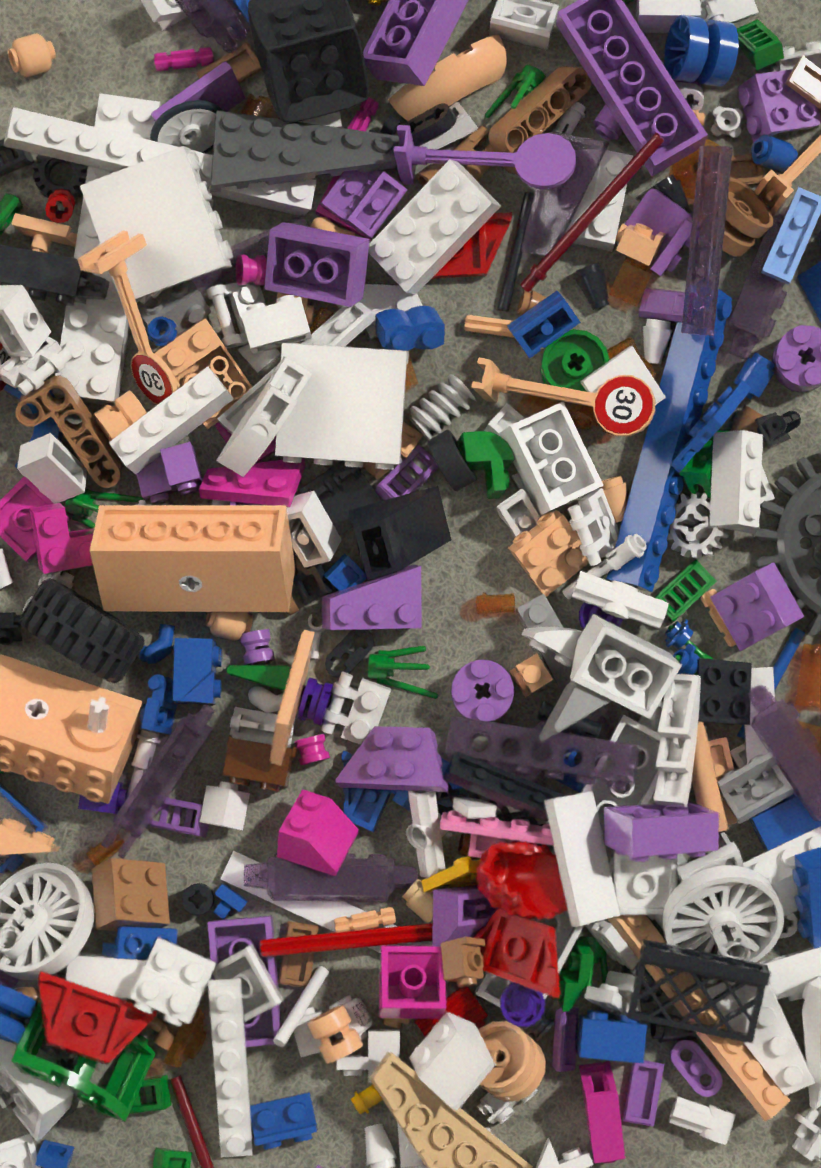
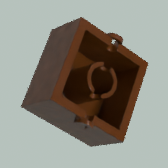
(251, 761)

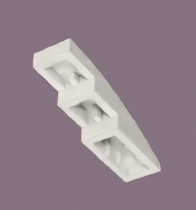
(678, 740)

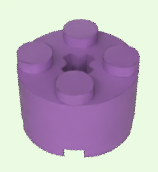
(788, 354)
(481, 673)

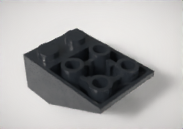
(399, 531)

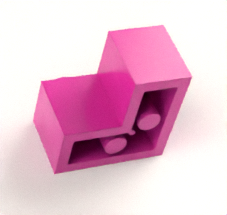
(54, 544)

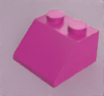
(316, 834)
(411, 982)

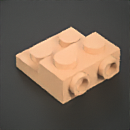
(549, 552)

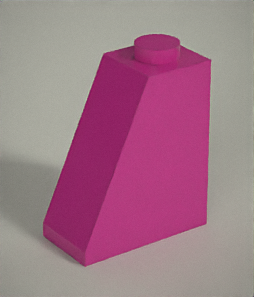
(602, 1112)

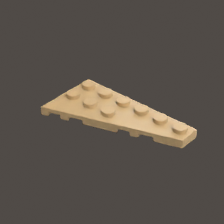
(433, 1128)

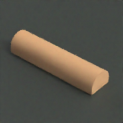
(705, 779)

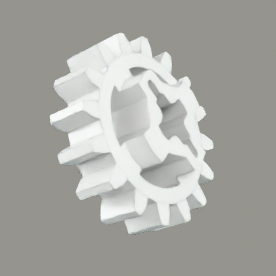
(700, 538)

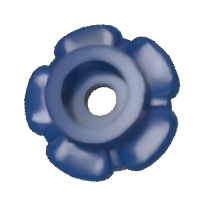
(159, 325)

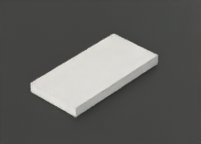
(582, 858)

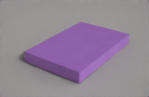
(217, 86)

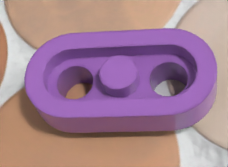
(696, 1067)

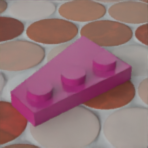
(263, 484)

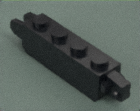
(50, 276)

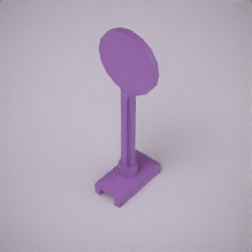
(539, 162)

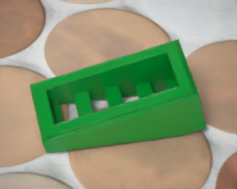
(759, 44)
(671, 614)
(269, 675)
(162, 1095)

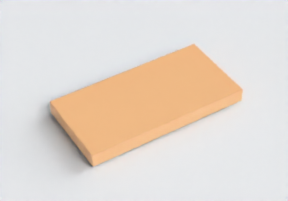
(291, 697)

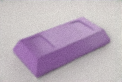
(662, 304)
(565, 1039)
(643, 1093)

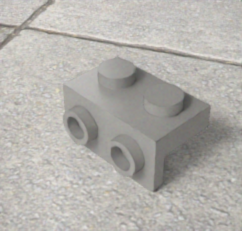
(179, 303)
(754, 787)

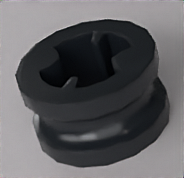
(540, 1028)

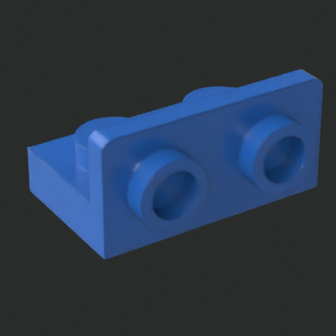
(137, 942)
(283, 1120)

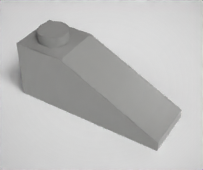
(541, 614)
(573, 705)

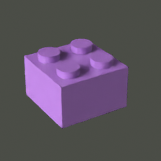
(757, 606)

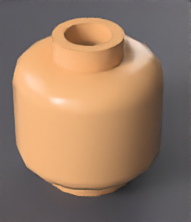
(31, 55)
(229, 624)

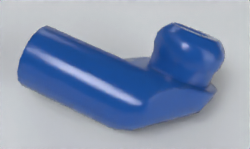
(161, 648)

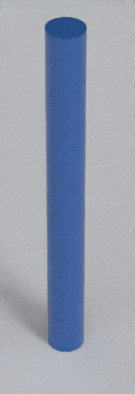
(782, 662)

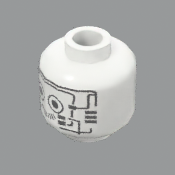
(358, 1014)

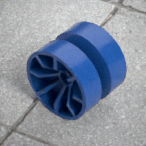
(701, 50)

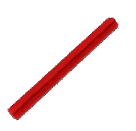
(346, 940)

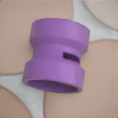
(253, 640)

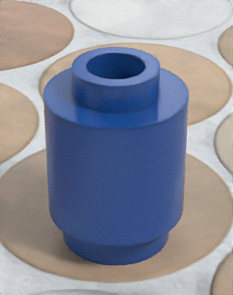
(773, 153)
(756, 374)

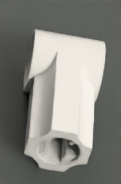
(708, 1121)

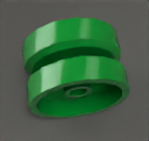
(572, 347)

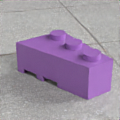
(377, 604)

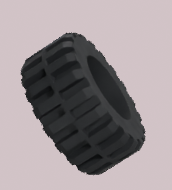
(81, 631)

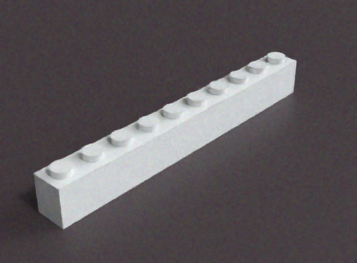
(118, 151)

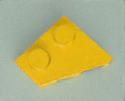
(459, 875)

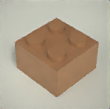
(130, 894)

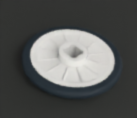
(187, 125)

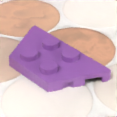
(395, 761)

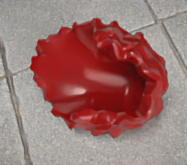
(522, 880)

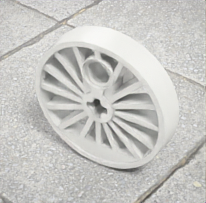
(726, 920)
(29, 927)

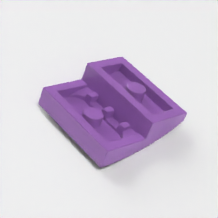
(364, 199)

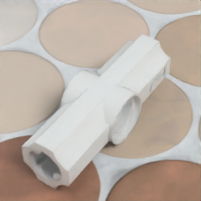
(619, 600)
(426, 833)

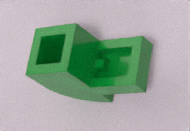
(489, 453)

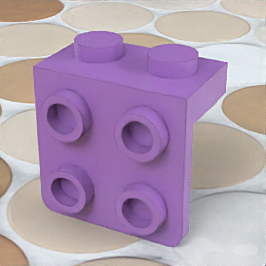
(774, 106)
(667, 217)

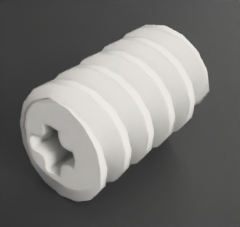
(441, 406)

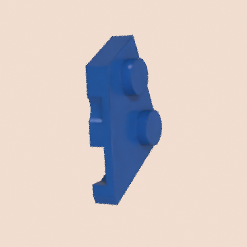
(364, 805)

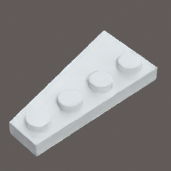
(773, 1039)

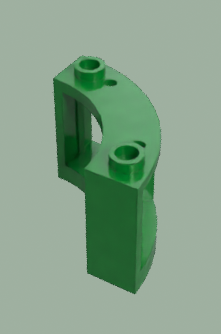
(122, 1087)

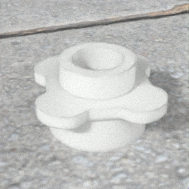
(722, 114)

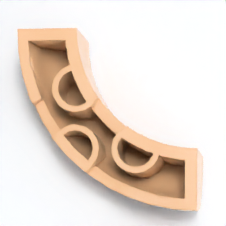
(454, 78)

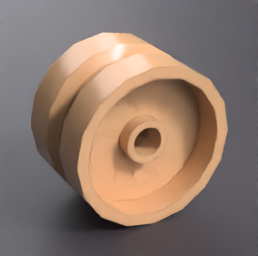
(516, 1059)

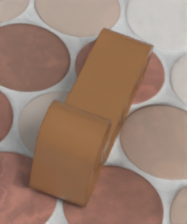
(566, 88)
(74, 433)

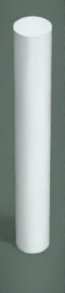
(300, 1006)

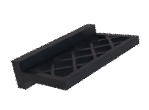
(499, 786)
(703, 964)

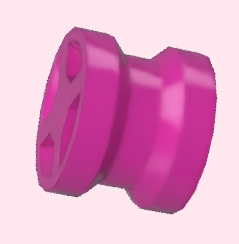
(251, 270)
(312, 749)

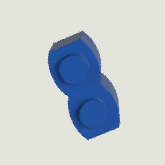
(408, 329)

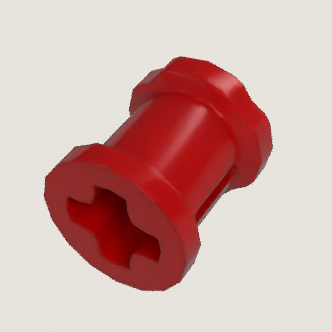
(68, 202)

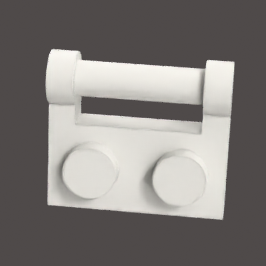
(240, 297)

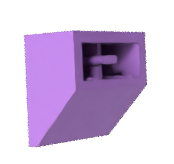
(459, 913)

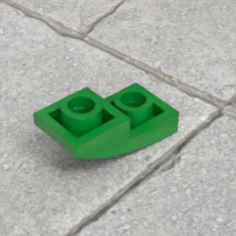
(573, 980)

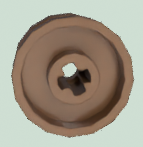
(745, 219)

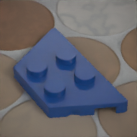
(714, 418)

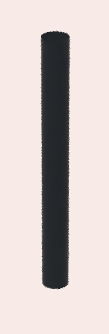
(515, 254)

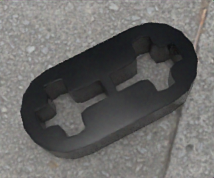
(431, 124)
(344, 646)

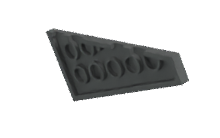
(276, 152)

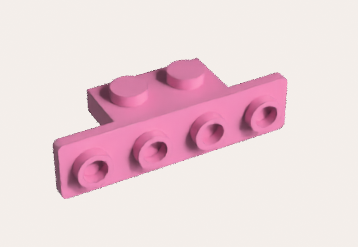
(491, 831)

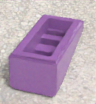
(386, 492)
(199, 829)

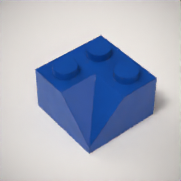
(196, 671)
(609, 1038)

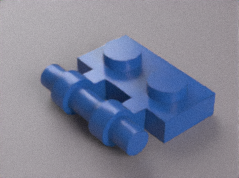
(160, 709)

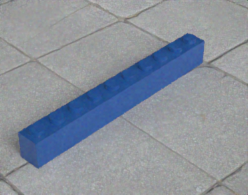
(656, 482)

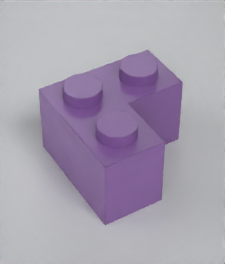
(170, 473)

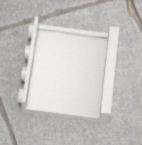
(171, 210)
(346, 407)

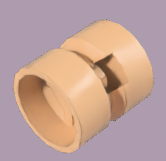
(121, 416)
(330, 1023)

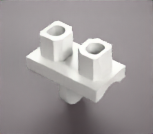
(809, 1134)

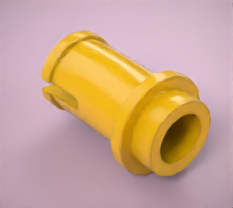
(366, 1099)

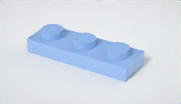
(793, 236)

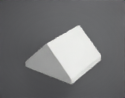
(658, 15)
(524, 21)
(258, 987)

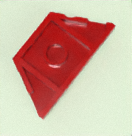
(479, 251)
(521, 952)
(87, 1019)

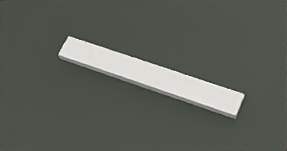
(319, 912)

